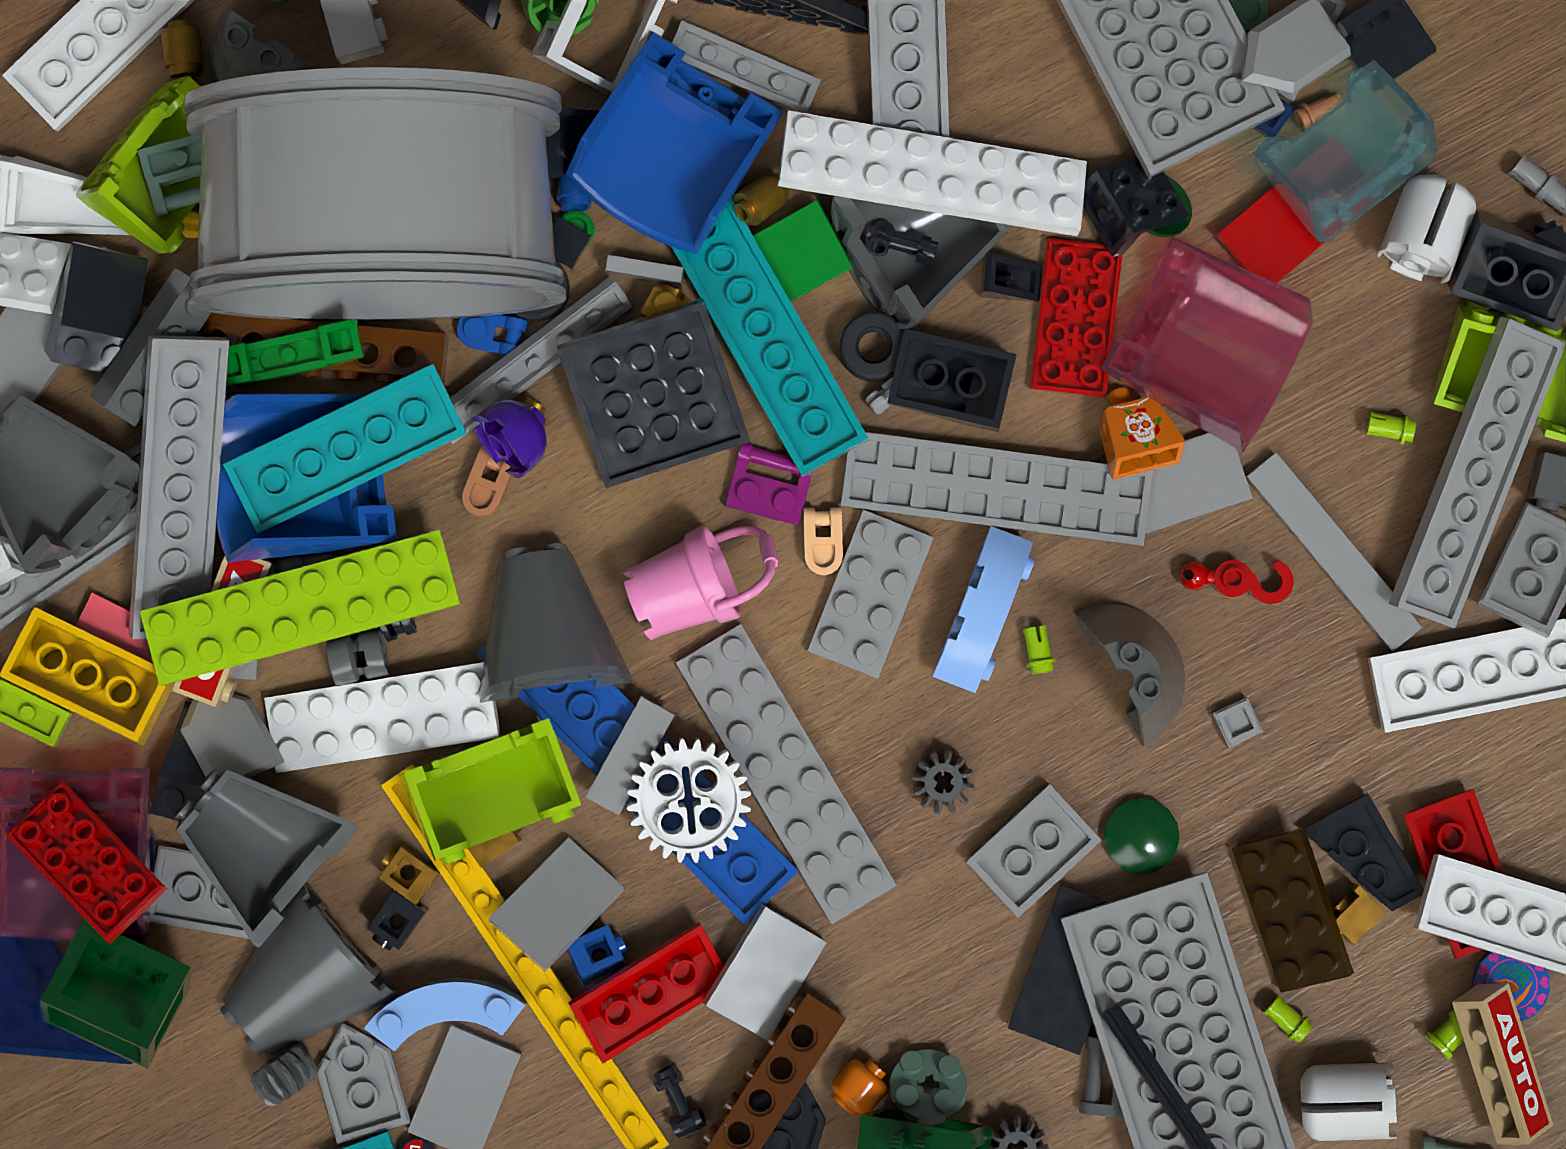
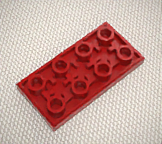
(1269, 238)
(1075, 318)
(86, 862)

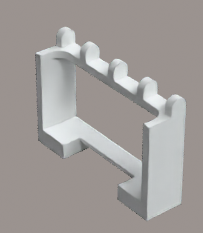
(557, 34)

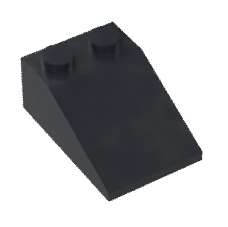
(1511, 272)
(95, 307)
(952, 380)
(178, 777)

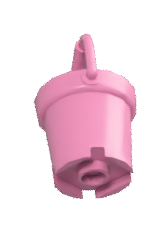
(693, 582)

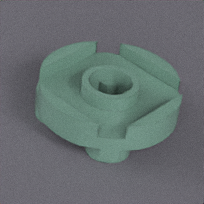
(926, 1065)

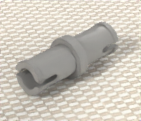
(1541, 183)

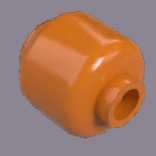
(859, 1086)

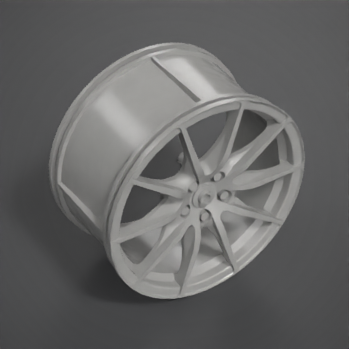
(374, 195)

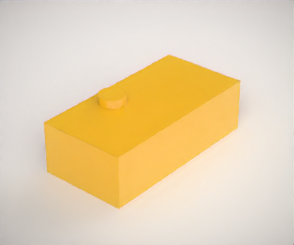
(87, 676)

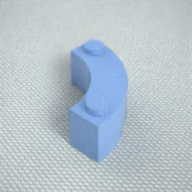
(984, 609)
(446, 1001)

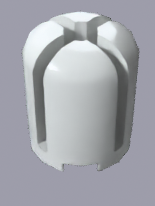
(1406, 238)
(1354, 1100)

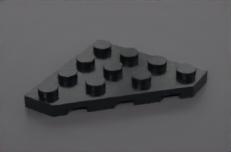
(829, 13)

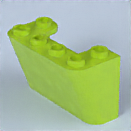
(1464, 356)

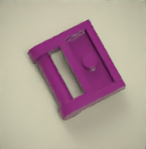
(764, 495)

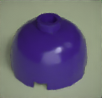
(513, 434)

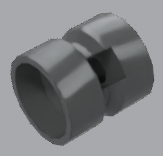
(345, 661)

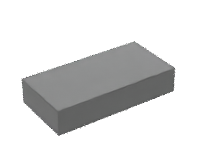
(644, 270)

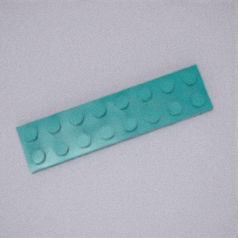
(772, 345)

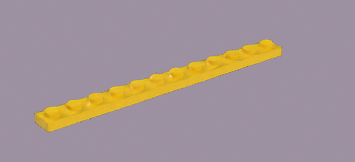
(542, 992)

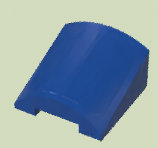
(670, 147)
(341, 523)

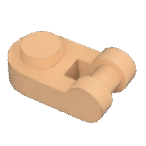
(823, 554)

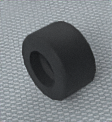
(849, 346)

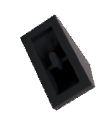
(1010, 278)

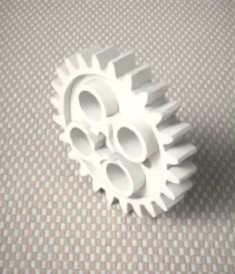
(722, 795)

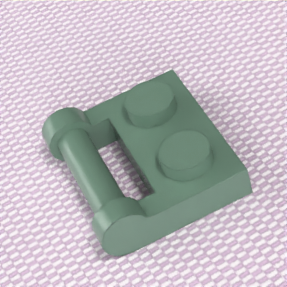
(170, 164)

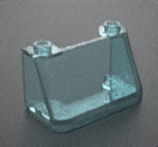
(1351, 153)

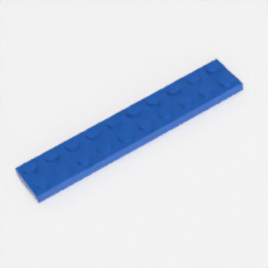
(590, 725)

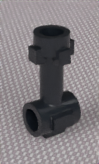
(882, 238)
(687, 1120)

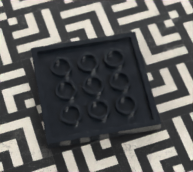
(653, 393)

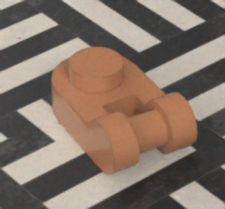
(481, 495)

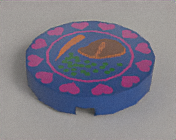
(1527, 982)

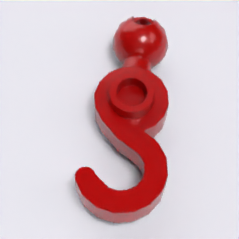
(1235, 578)

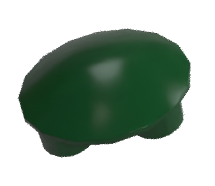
(1141, 836)

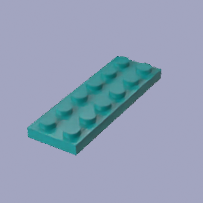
(344, 448)

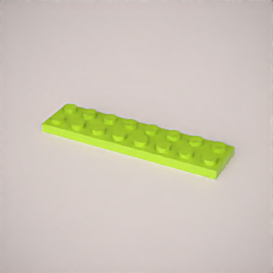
(300, 608)

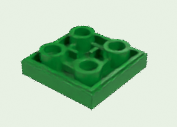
(804, 251)

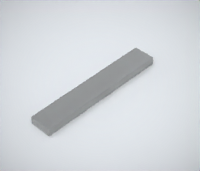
(539, 352)
(1332, 551)

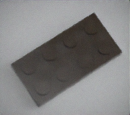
(1292, 910)

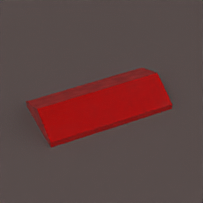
(1457, 831)
(647, 993)

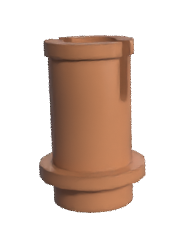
(1311, 113)

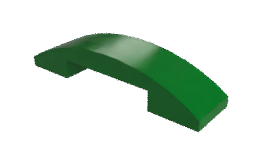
(294, 353)

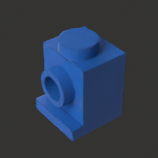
(586, 946)

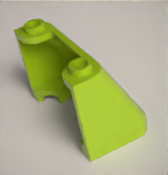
(118, 182)
(491, 790)

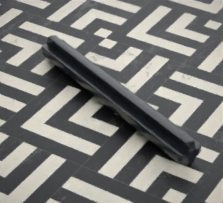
(1156, 1078)

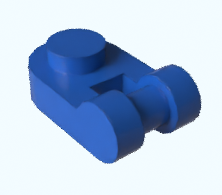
(480, 333)

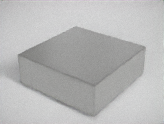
(1237, 722)

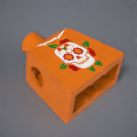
(1138, 435)

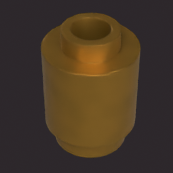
(182, 49)
(760, 199)

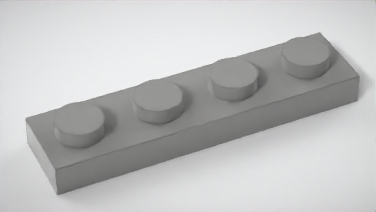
(746, 68)

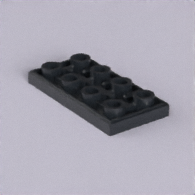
(1051, 997)

